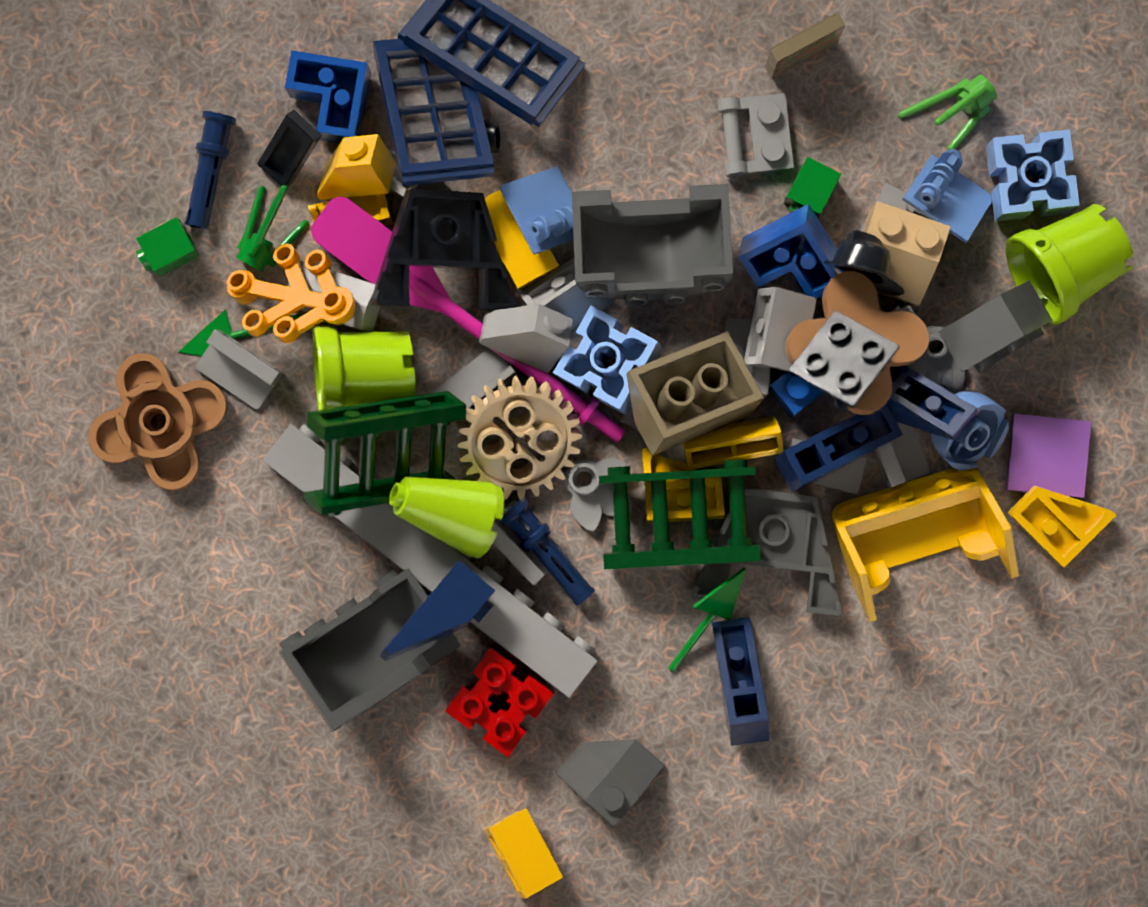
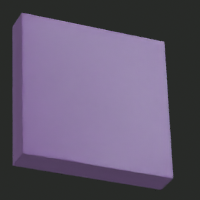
(1048, 454)

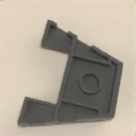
(789, 538)

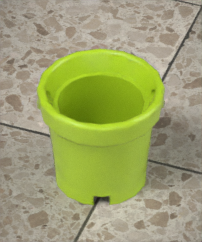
(1069, 259)
(361, 366)

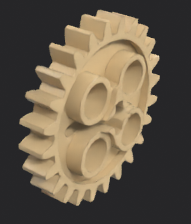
(542, 414)

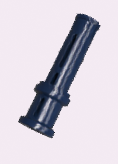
(211, 153)
(530, 539)

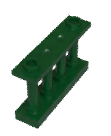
(369, 422)
(662, 549)

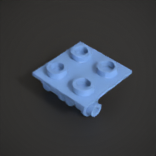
(948, 195)
(541, 208)

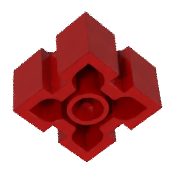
(497, 677)

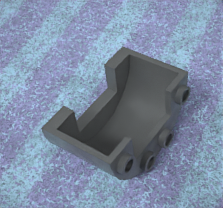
(652, 245)
(342, 660)

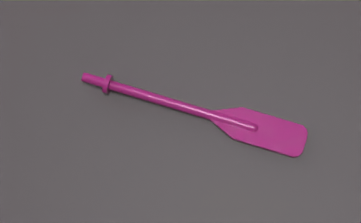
(362, 244)

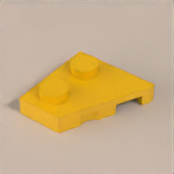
(1060, 522)

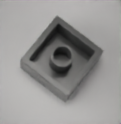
(996, 328)

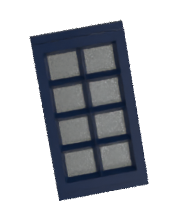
(494, 54)
(431, 118)

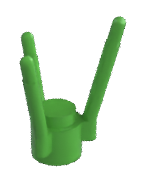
(973, 97)

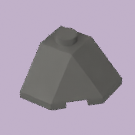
(610, 775)

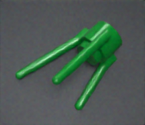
(255, 248)

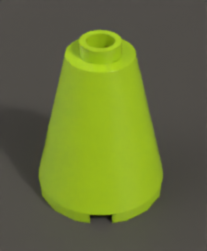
(451, 510)

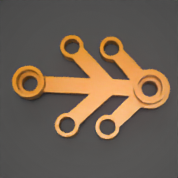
(333, 305)

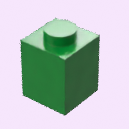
(812, 186)
(166, 247)

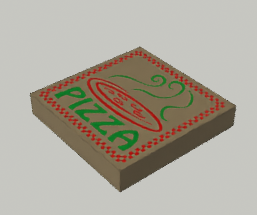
(804, 45)

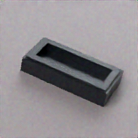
(289, 149)

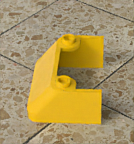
(919, 521)

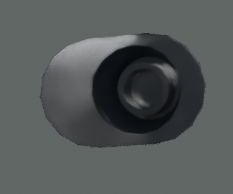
(868, 256)

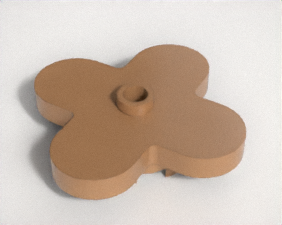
(858, 300)
(129, 430)

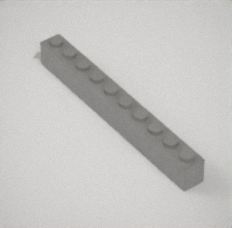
(509, 622)

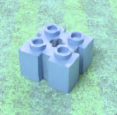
(1044, 156)
(601, 338)

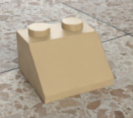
(913, 246)

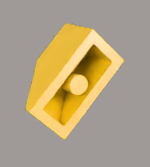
(357, 169)

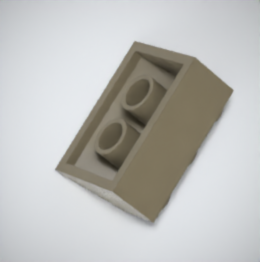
(691, 393)

